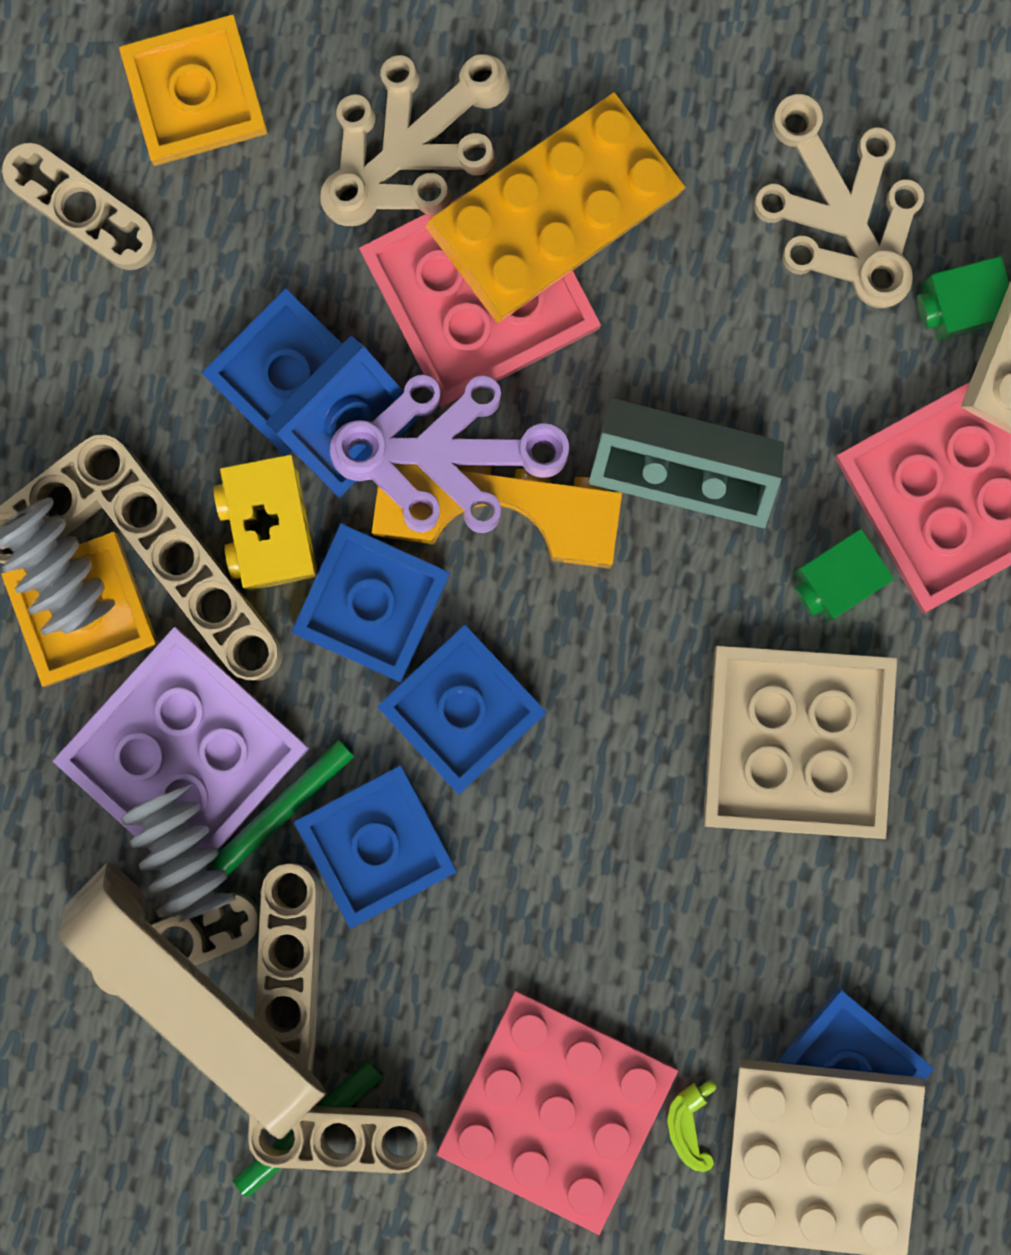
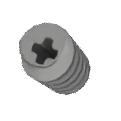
(51, 569)
(177, 856)

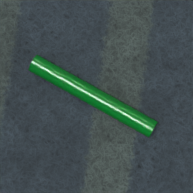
(282, 808)
(343, 1096)

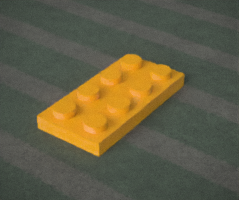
(555, 207)

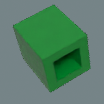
(963, 298)
(841, 577)

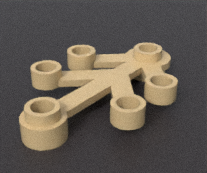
(408, 146)
(845, 212)

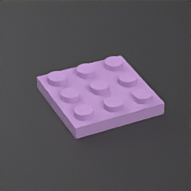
(179, 727)

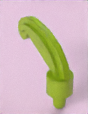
(682, 1125)

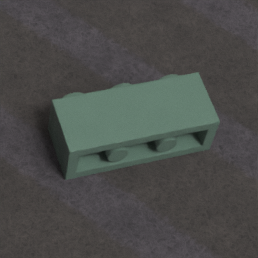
(687, 463)

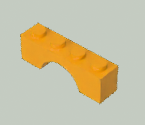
(574, 520)

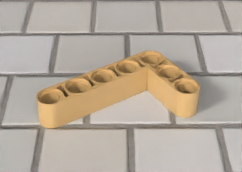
(152, 544)
(111, 937)
(301, 984)

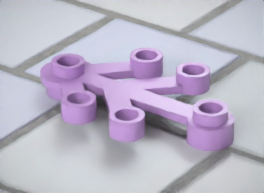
(438, 452)

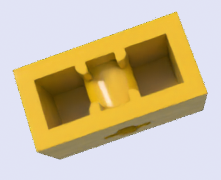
(276, 488)

